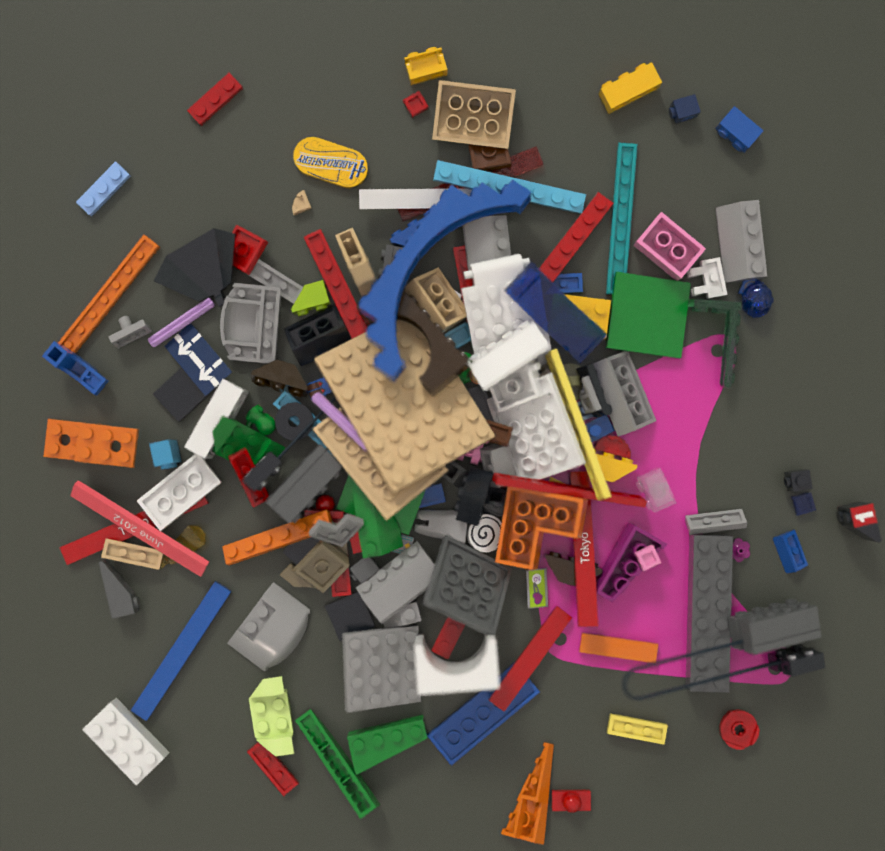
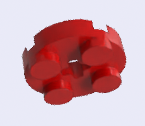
(743, 739)

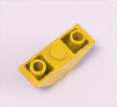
(613, 468)

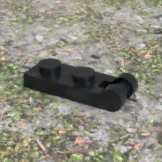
(589, 369)

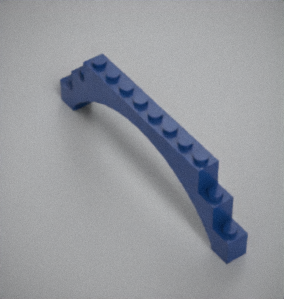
(448, 214)

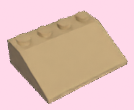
(473, 114)

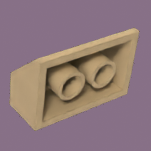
(437, 298)

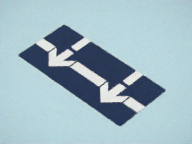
(198, 359)

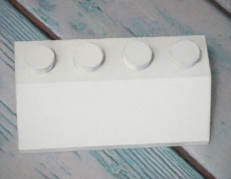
(508, 354)

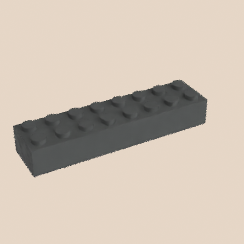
(709, 610)

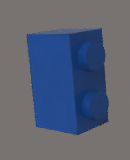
(739, 129)

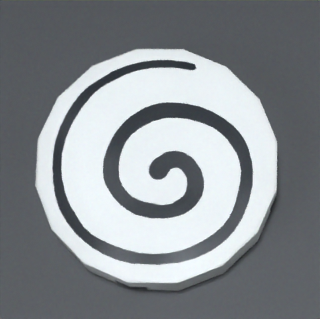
(486, 535)

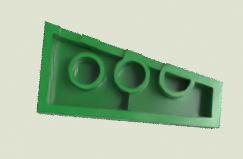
(380, 742)

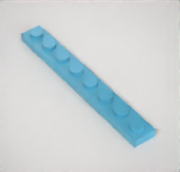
(540, 195)

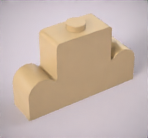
(356, 260)

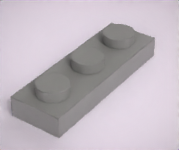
(270, 277)
(715, 521)

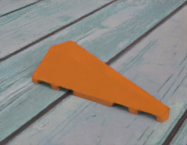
(530, 813)

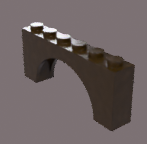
(445, 360)

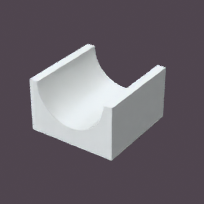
(445, 676)

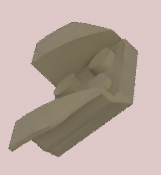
(319, 567)

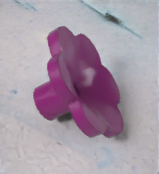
(739, 544)

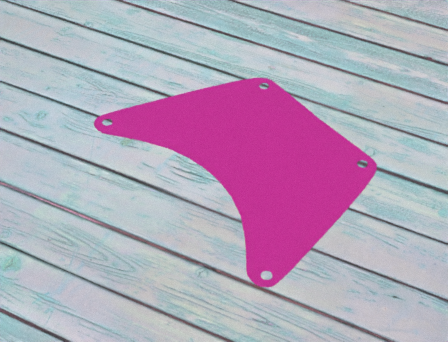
(657, 599)

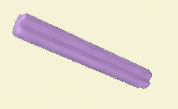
(181, 322)
(331, 411)

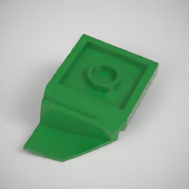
(232, 436)

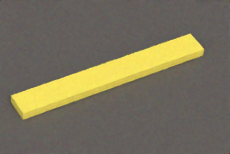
(592, 465)

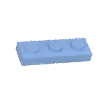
(103, 189)

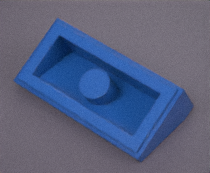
(790, 552)

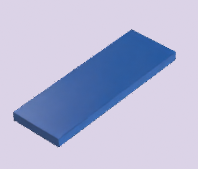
(476, 721)

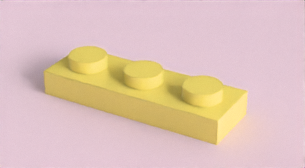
(637, 728)

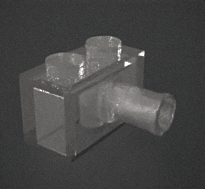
(656, 490)

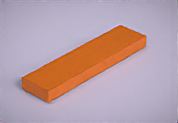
(618, 647)

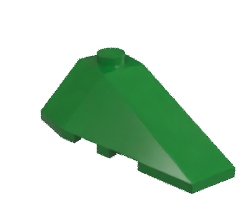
(377, 534)

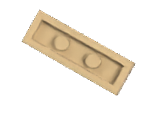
(132, 554)

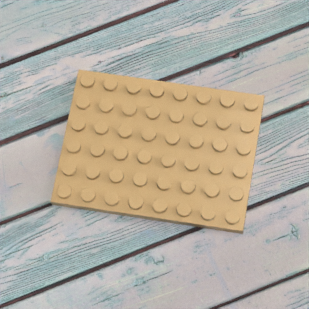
(400, 421)

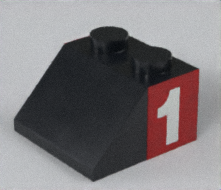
(860, 519)

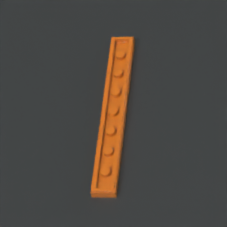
(109, 294)

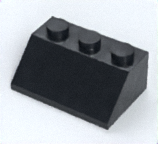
(317, 334)

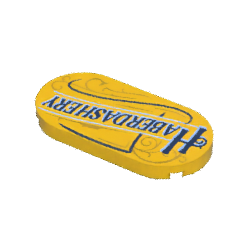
(330, 162)

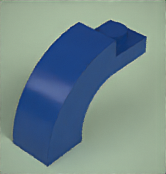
(75, 367)

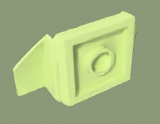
(272, 716)

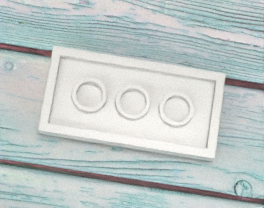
(179, 491)

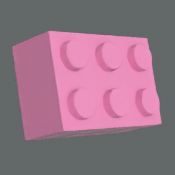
(669, 246)

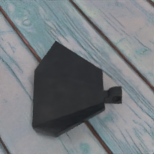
(200, 267)

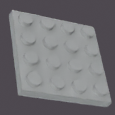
(380, 668)

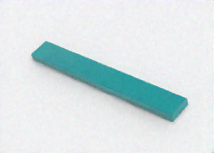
(621, 212)

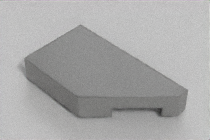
(588, 396)

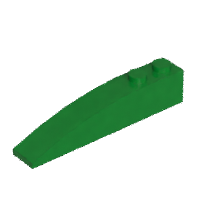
(338, 764)

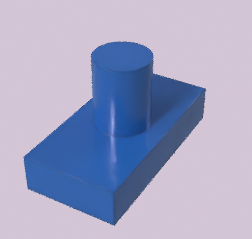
(599, 428)

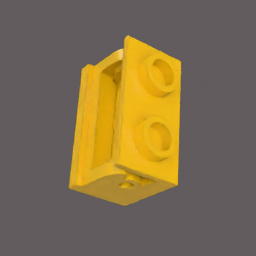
(425, 65)

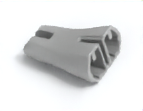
(441, 524)

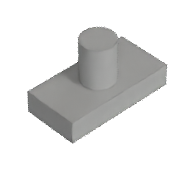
(129, 332)

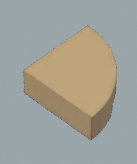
(300, 203)

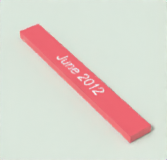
(139, 528)

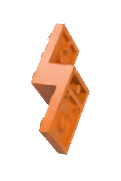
(91, 443)

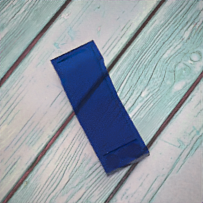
(555, 312)

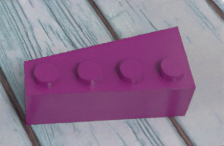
(622, 563)

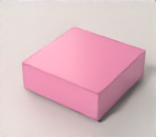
(647, 557)

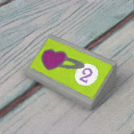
(537, 588)

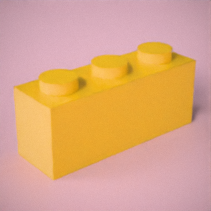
(629, 87)

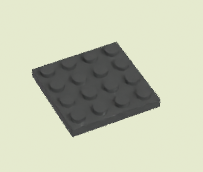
(467, 586)

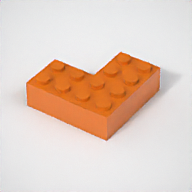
(526, 519)

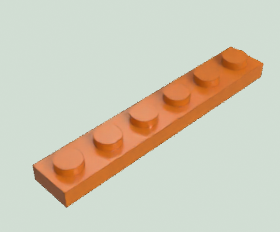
(272, 539)

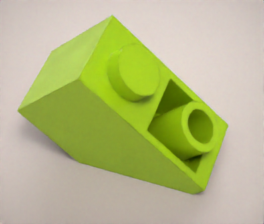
(311, 297)

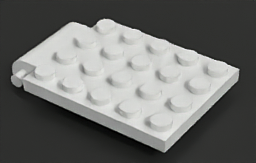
(490, 308)
(541, 432)

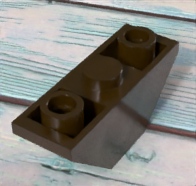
(280, 377)
(564, 568)

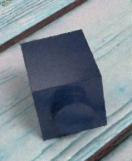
(684, 109)

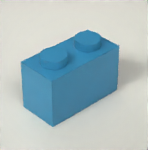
(165, 454)

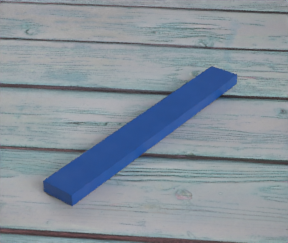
(181, 650)

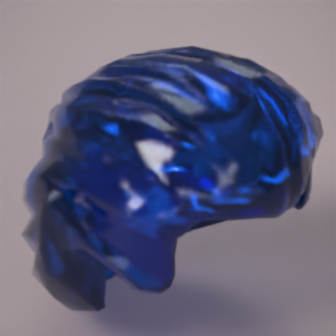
(757, 299)

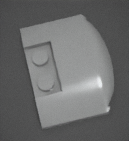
(251, 322)
(271, 628)

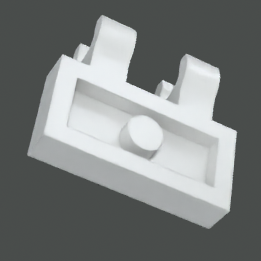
(712, 277)

